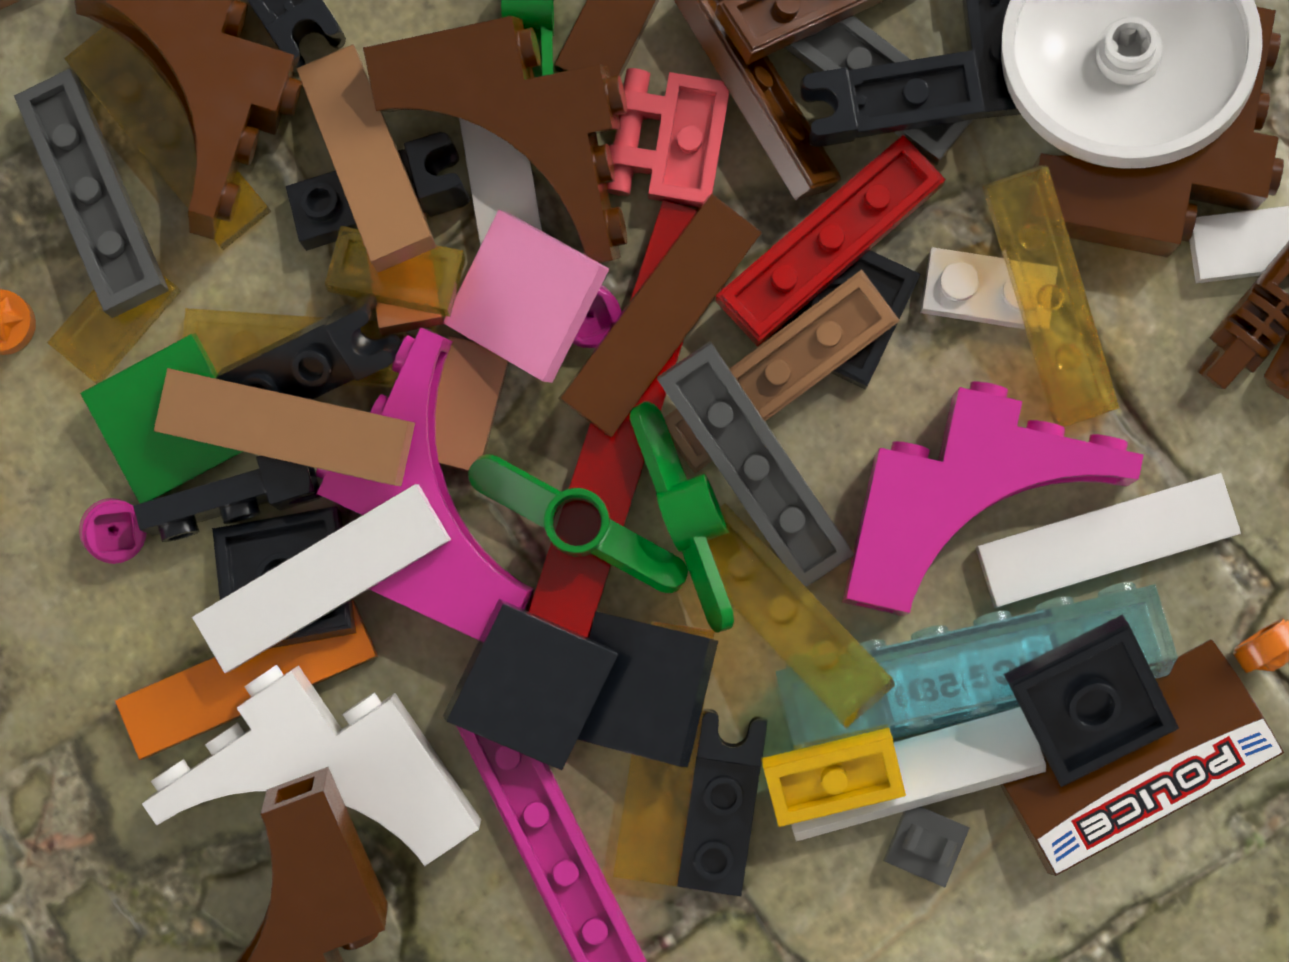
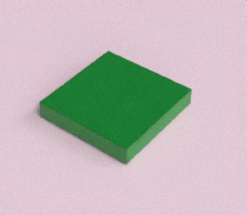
(127, 413)

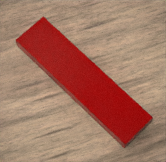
(829, 240)

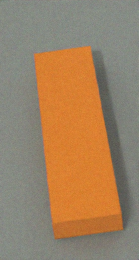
(209, 698)

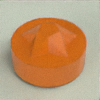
(16, 323)
(1265, 649)

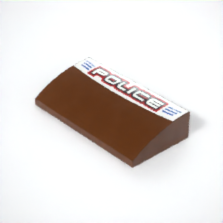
(1215, 743)

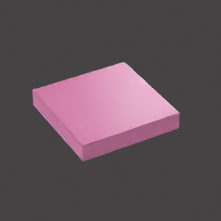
(526, 296)

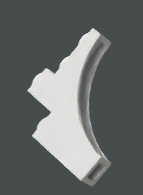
(376, 761)

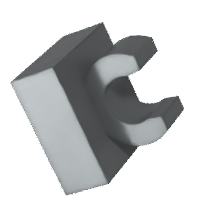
(926, 845)

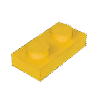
(833, 777)

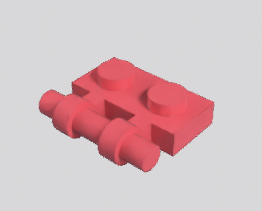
(687, 140)

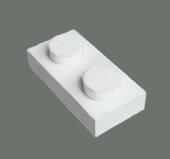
(970, 288)

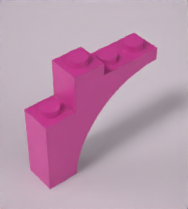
(983, 458)
(460, 579)

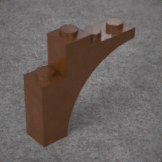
(221, 81)
(552, 119)
(1149, 205)
(320, 877)

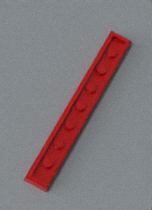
(611, 469)

